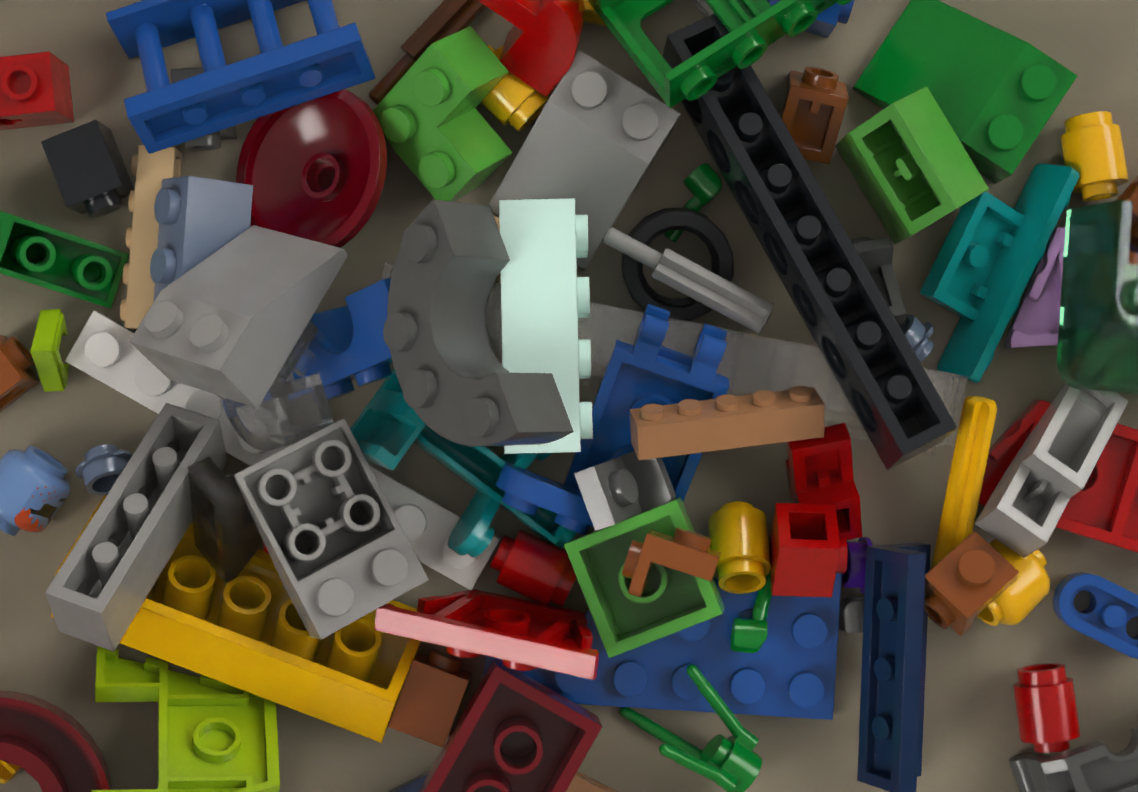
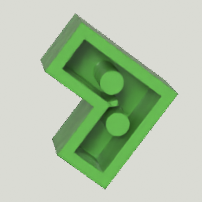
(435, 120)

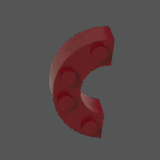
(50, 745)

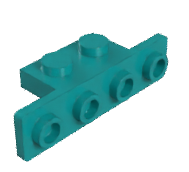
(990, 263)

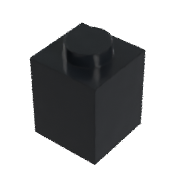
(88, 169)

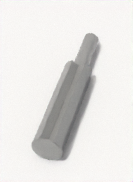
(696, 282)

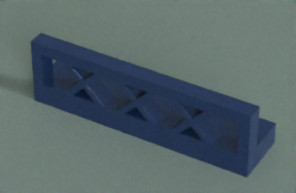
(893, 666)

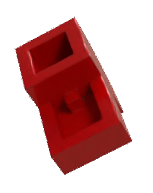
(823, 474)

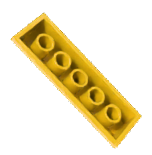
(258, 643)

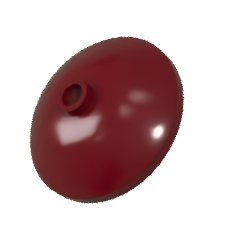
(297, 155)

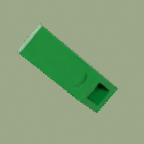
(59, 260)

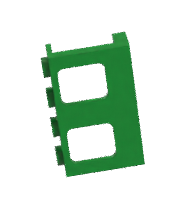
(751, 30)

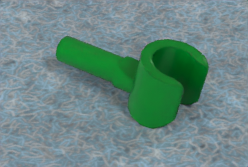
(704, 186)
(750, 634)

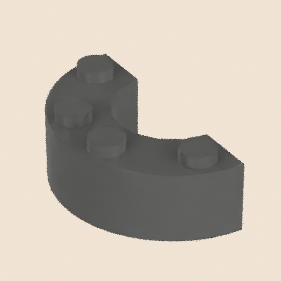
(443, 339)

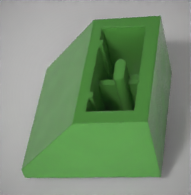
(911, 165)

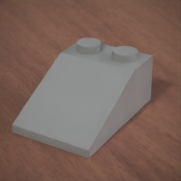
(590, 146)
(238, 313)

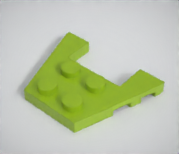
(207, 730)

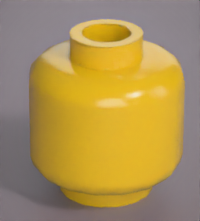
(1023, 594)

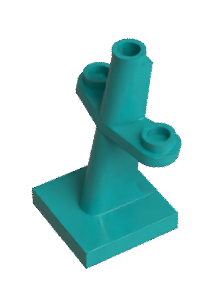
(390, 428)

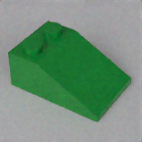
(983, 79)

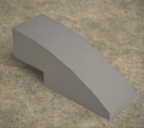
(1050, 468)

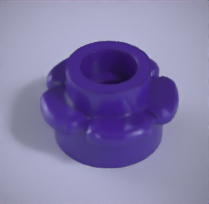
(856, 562)

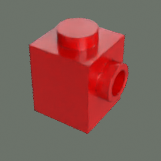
(806, 550)

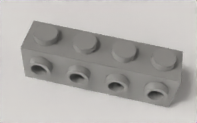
(134, 530)

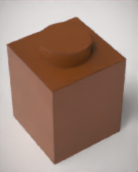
(430, 697)

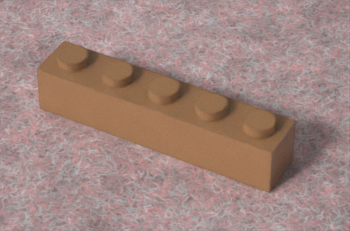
(727, 422)

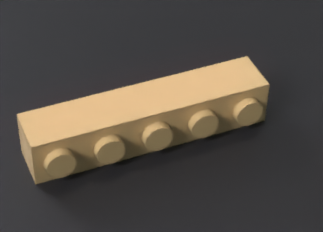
(143, 235)

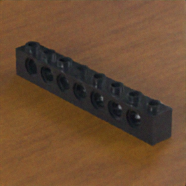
(813, 256)

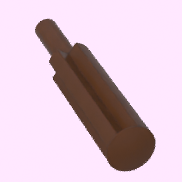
(444, 21)

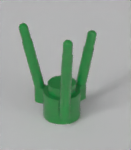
(724, 760)

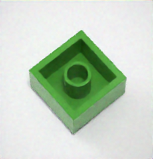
(670, 596)

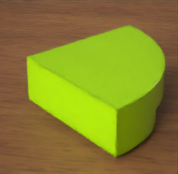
(45, 350)

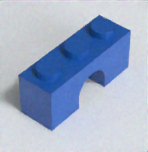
(352, 342)

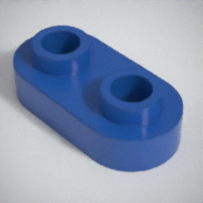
(530, 490)
(1106, 615)

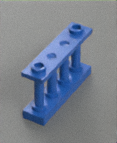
(235, 91)

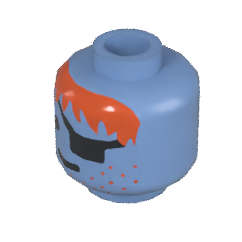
(30, 490)

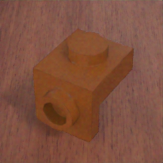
(682, 552)
(966, 583)

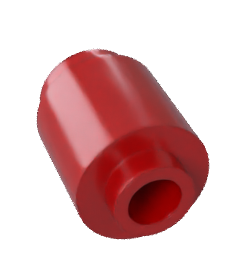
(534, 568)
(1046, 707)

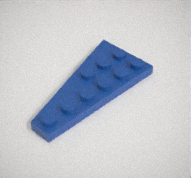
(783, 679)

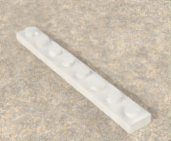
(109, 357)

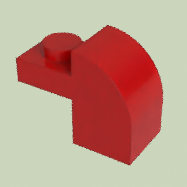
(542, 38)

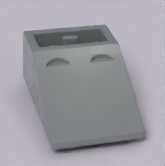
(329, 530)

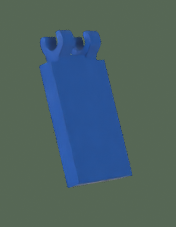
(645, 376)

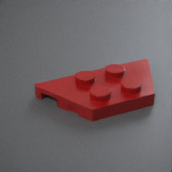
(1109, 500)
(499, 627)

